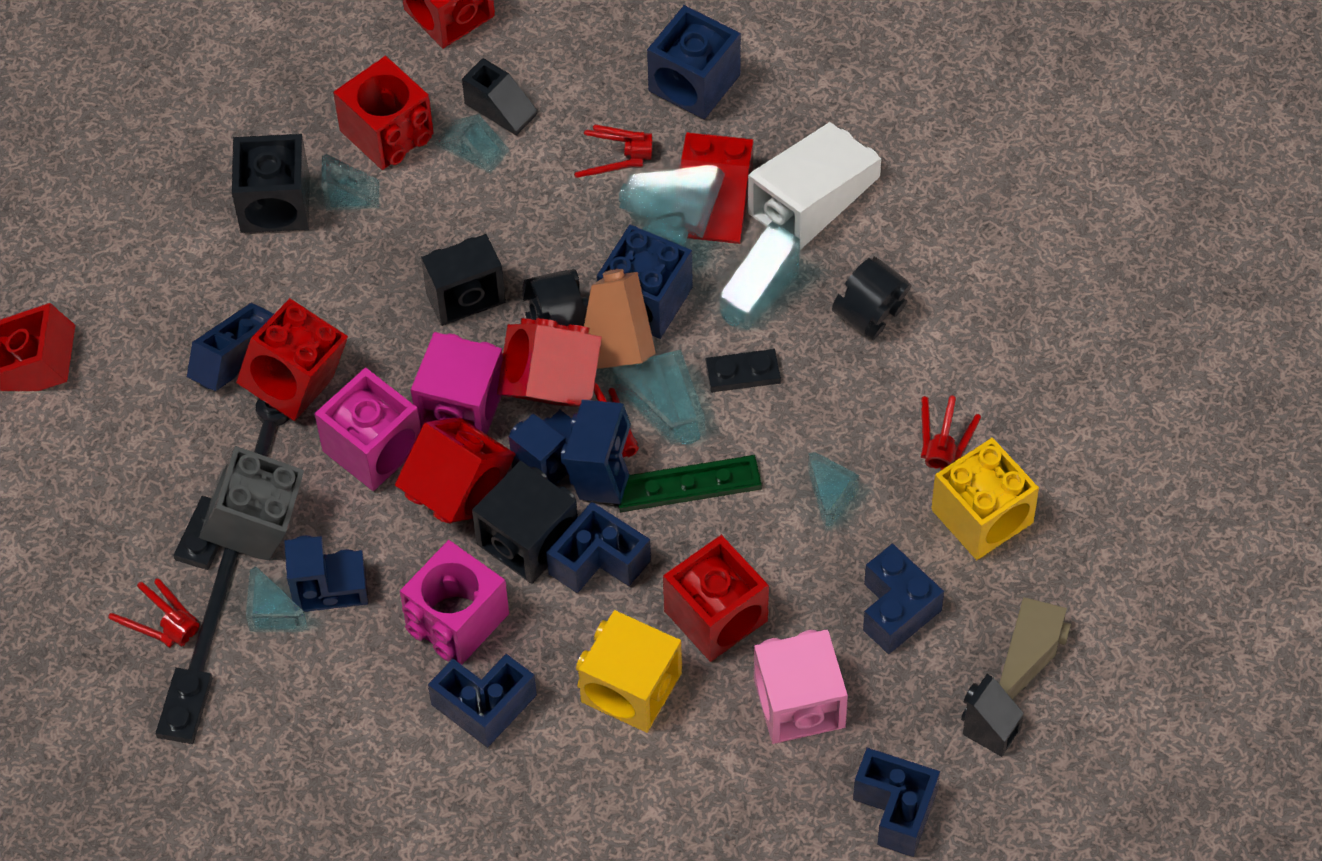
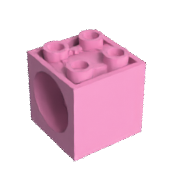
(800, 686)

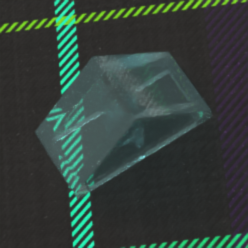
(473, 142)
(347, 187)
(832, 486)
(270, 607)

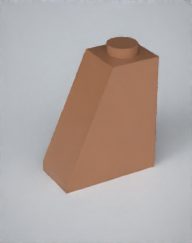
(620, 317)

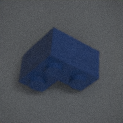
(541, 442)
(595, 451)
(598, 542)
(324, 579)
(905, 599)
(485, 704)
(905, 794)

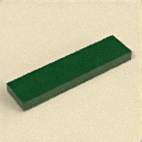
(691, 483)

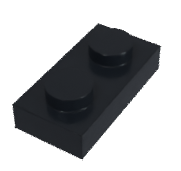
(742, 370)
(191, 548)

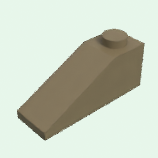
(1033, 643)

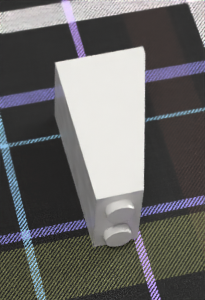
(812, 182)

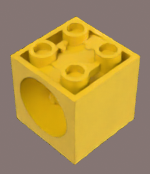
(984, 498)
(629, 670)

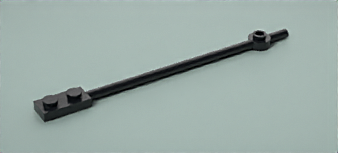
(191, 686)

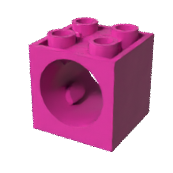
(458, 381)
(368, 428)
(447, 575)

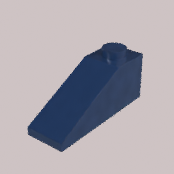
(221, 351)

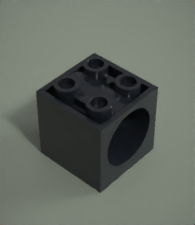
(270, 183)
(523, 520)

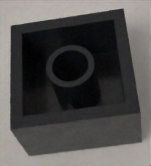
(463, 279)

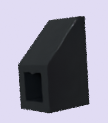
(497, 96)
(991, 716)

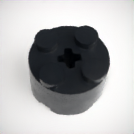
(871, 296)
(556, 298)

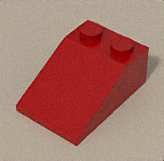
(735, 159)
(35, 349)

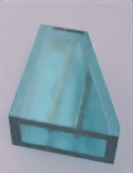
(669, 191)
(761, 277)
(663, 396)

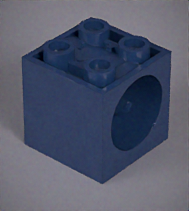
(694, 62)
(662, 272)

